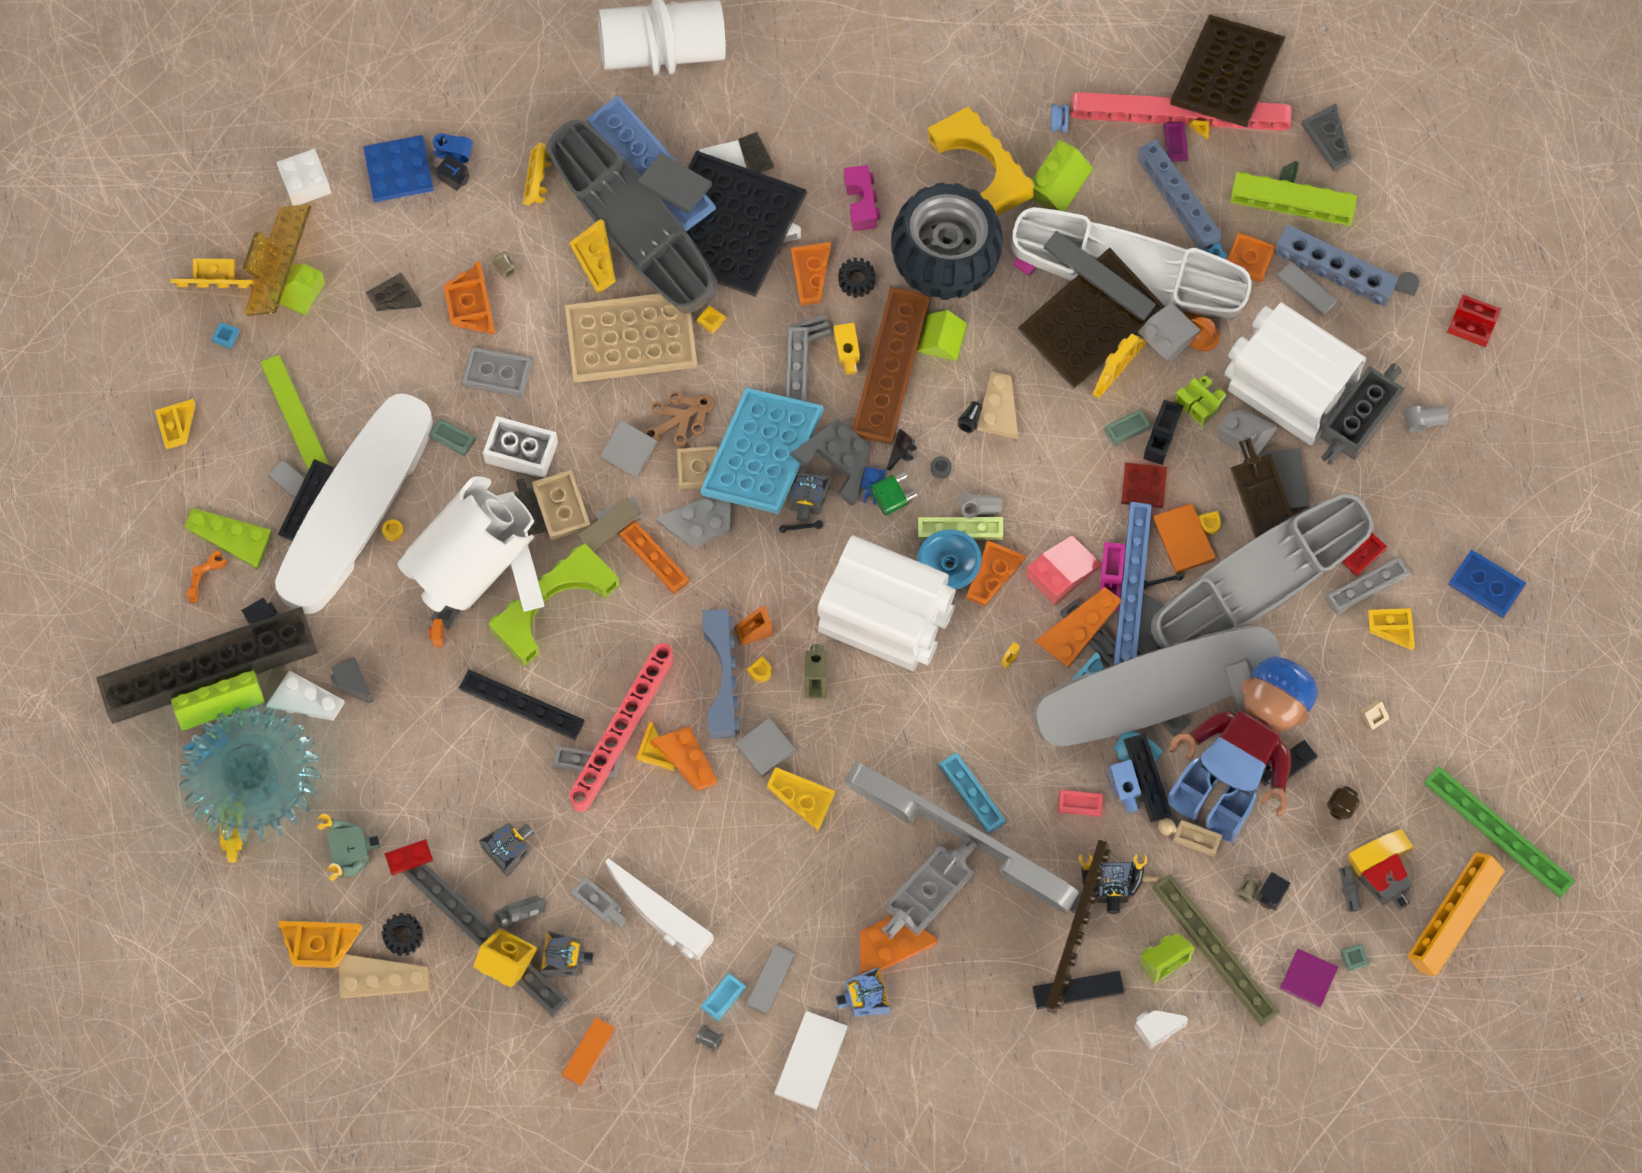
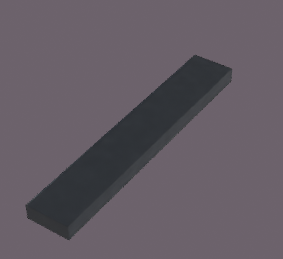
(521, 704)

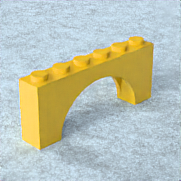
(967, 132)

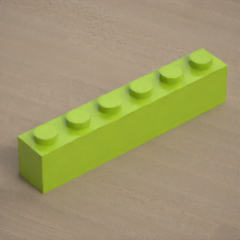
(1293, 198)

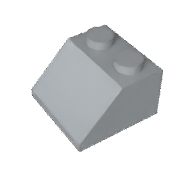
(1169, 332)
(1243, 425)

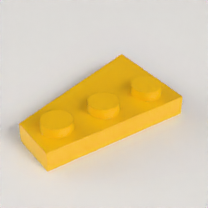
(594, 255)
(802, 796)

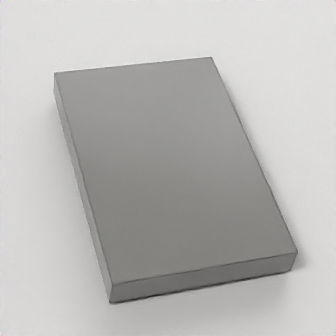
(497, 372)

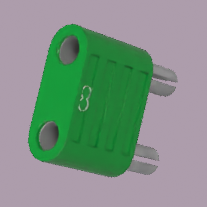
(890, 495)

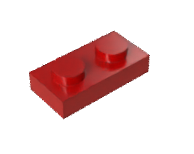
(1364, 555)
(408, 857)

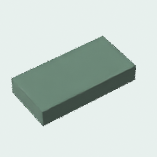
(1127, 427)
(452, 437)

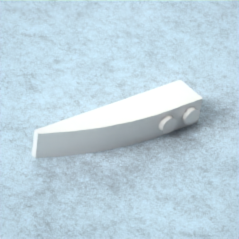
(525, 575)
(663, 916)

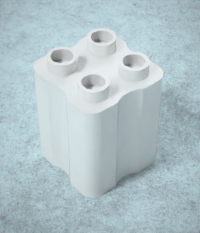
(1293, 371)
(886, 604)

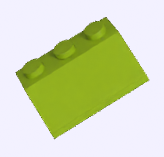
(1060, 177)

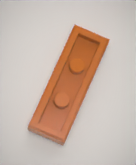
(588, 1051)

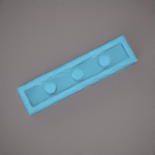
(972, 793)

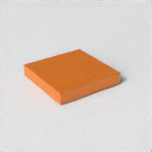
(1251, 255)

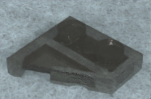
(393, 295)

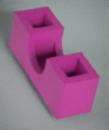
(858, 182)

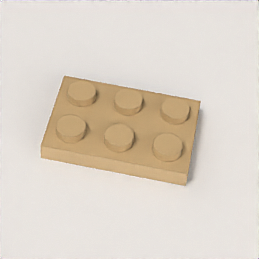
(561, 505)

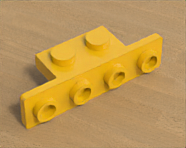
(213, 272)

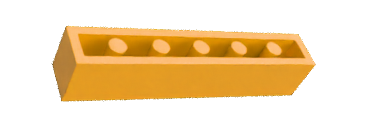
(1455, 914)

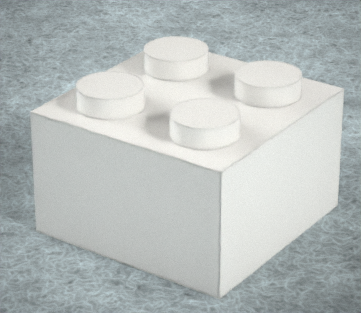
(303, 177)

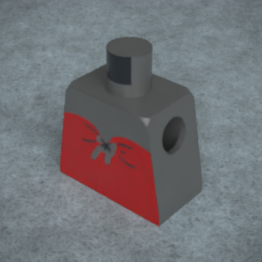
(1388, 881)

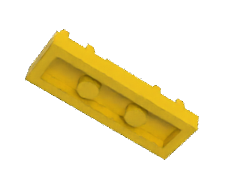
(535, 175)

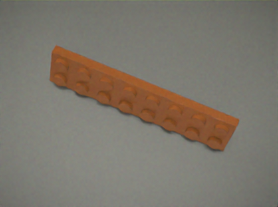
(891, 365)

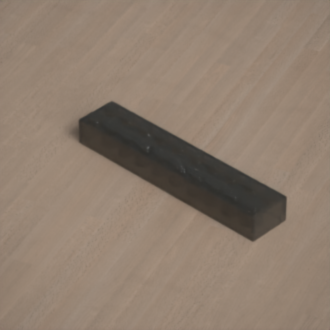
(205, 663)

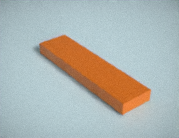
(654, 557)

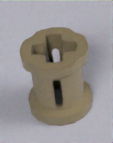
(505, 265)
(1248, 888)

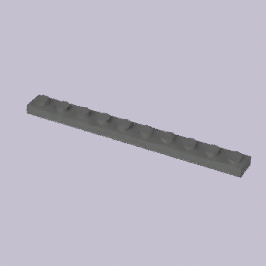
(479, 931)

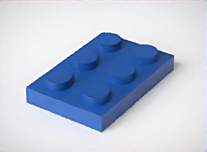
(1487, 583)

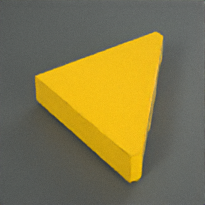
(652, 755)

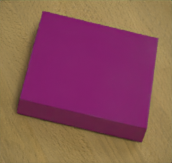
(1309, 978)

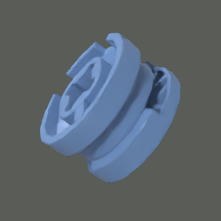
(1057, 118)

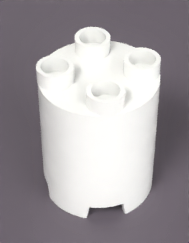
(467, 546)

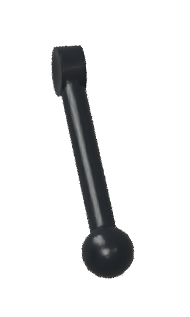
(818, 525)
(1179, 576)

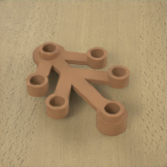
(681, 416)

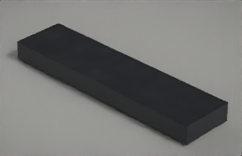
(307, 494)
(1148, 777)
(1082, 989)

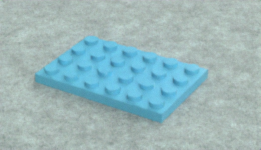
(754, 454)

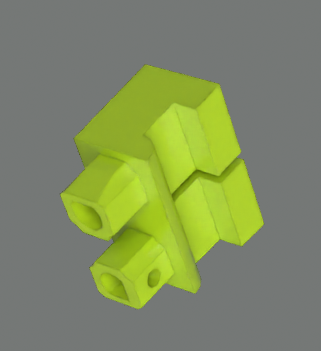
(1199, 400)

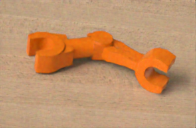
(198, 572)

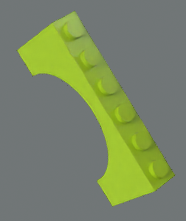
(579, 570)

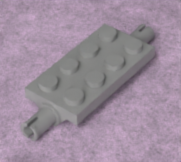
(929, 889)

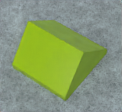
(942, 335)

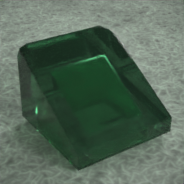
(1289, 172)

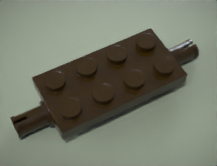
(1260, 490)

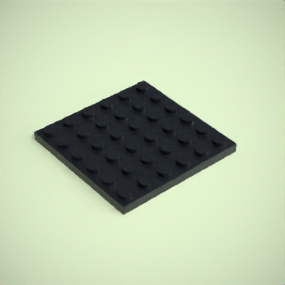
(747, 223)

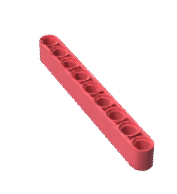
(618, 736)

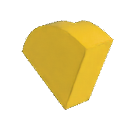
(1011, 654)

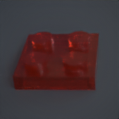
(1144, 484)

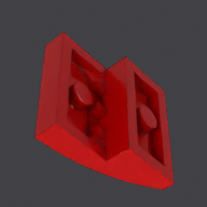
(1474, 320)

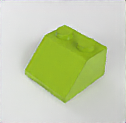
(1166, 957)

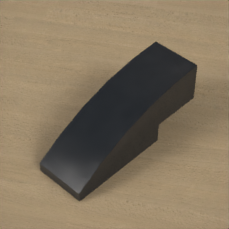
(1163, 432)

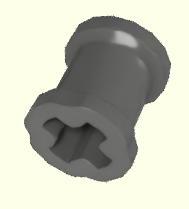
(709, 1038)

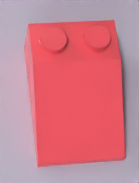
(1062, 569)

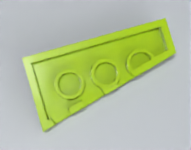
(238, 538)

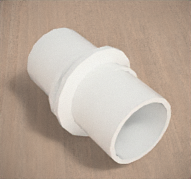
(661, 35)

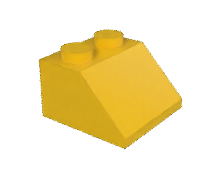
(504, 957)

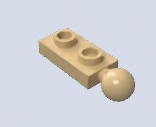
(1191, 836)

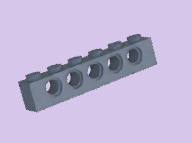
(1178, 195)
(1330, 256)

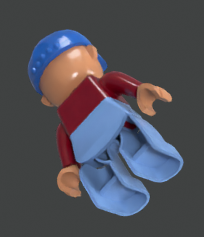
(1273, 703)

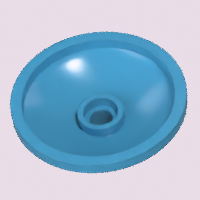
(953, 548)

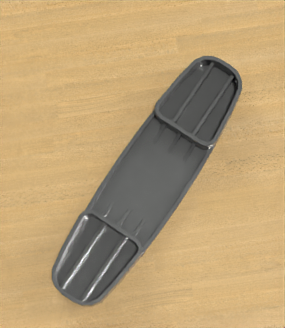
(633, 217)

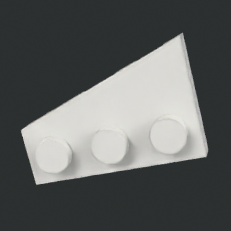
(304, 697)

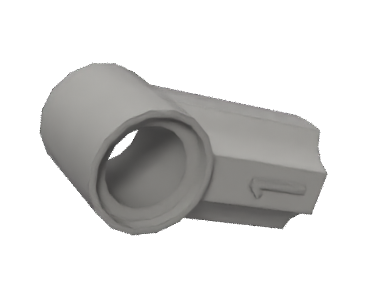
(1421, 418)
(981, 504)

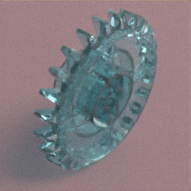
(249, 745)

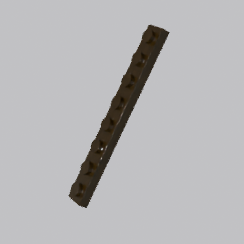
(1075, 936)

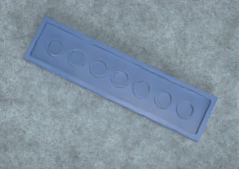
(640, 148)

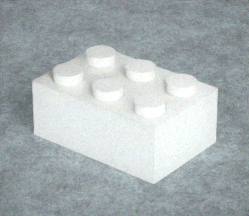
(520, 447)

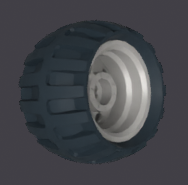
(934, 237)

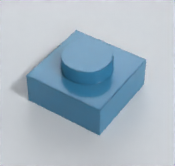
(225, 335)

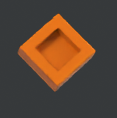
(436, 632)

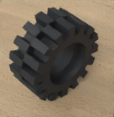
(856, 288)
(397, 922)

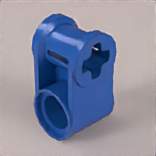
(455, 146)

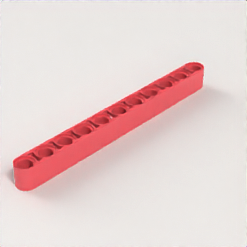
(1158, 110)

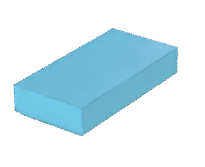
(723, 997)

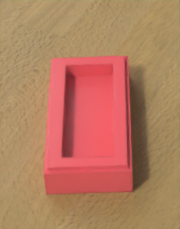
(1080, 803)

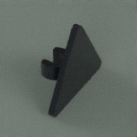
(900, 450)

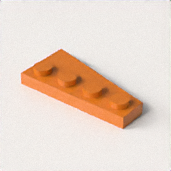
(1076, 630)

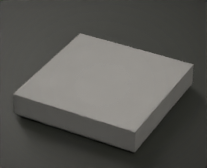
(629, 448)
(765, 747)

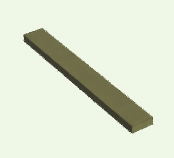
(1215, 950)

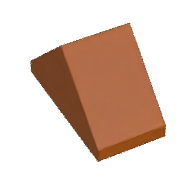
(754, 626)

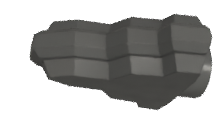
(519, 911)

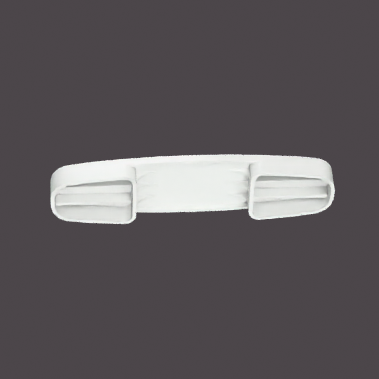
(1187, 278)
(353, 503)

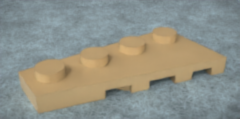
(379, 977)

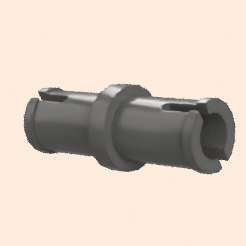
(1350, 888)

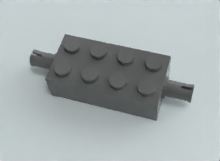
(1361, 413)

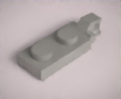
(598, 902)

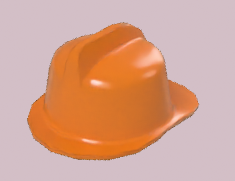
(1209, 335)

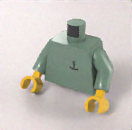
(347, 846)

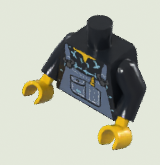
(1119, 881)

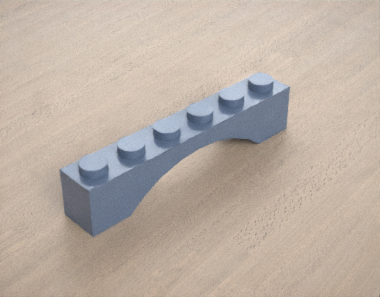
(721, 714)

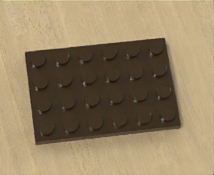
(1227, 70)
(1084, 324)

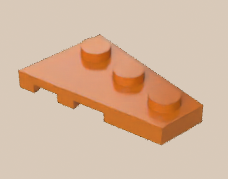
(810, 271)
(996, 568)
(687, 756)

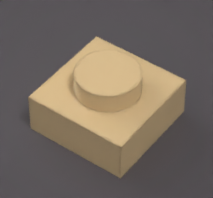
(1374, 714)

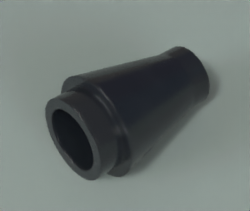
(969, 419)

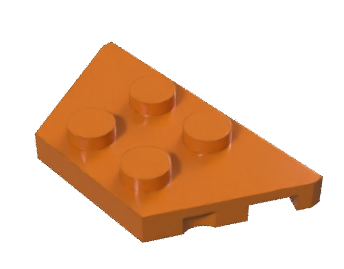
(469, 301)
(882, 952)

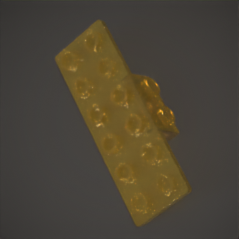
(272, 259)

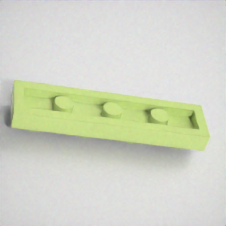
(977, 527)

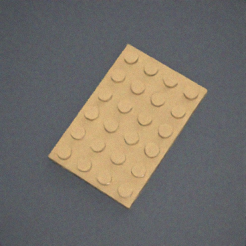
(628, 338)

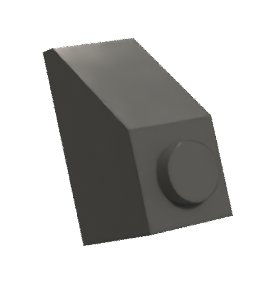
(350, 680)

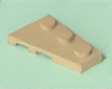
(998, 408)

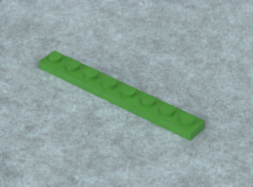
(1499, 832)

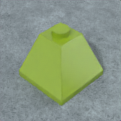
(302, 288)

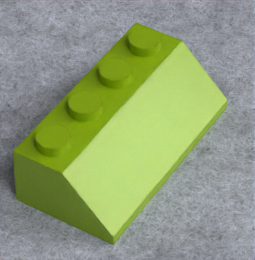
(207, 702)

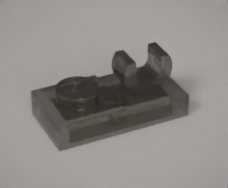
(756, 152)

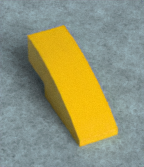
(1379, 850)

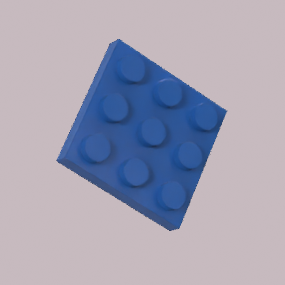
(398, 168)

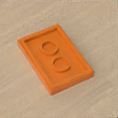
(1183, 538)

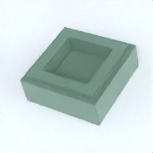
(1354, 958)

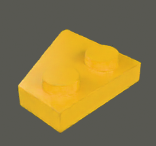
(175, 423)
(1393, 626)

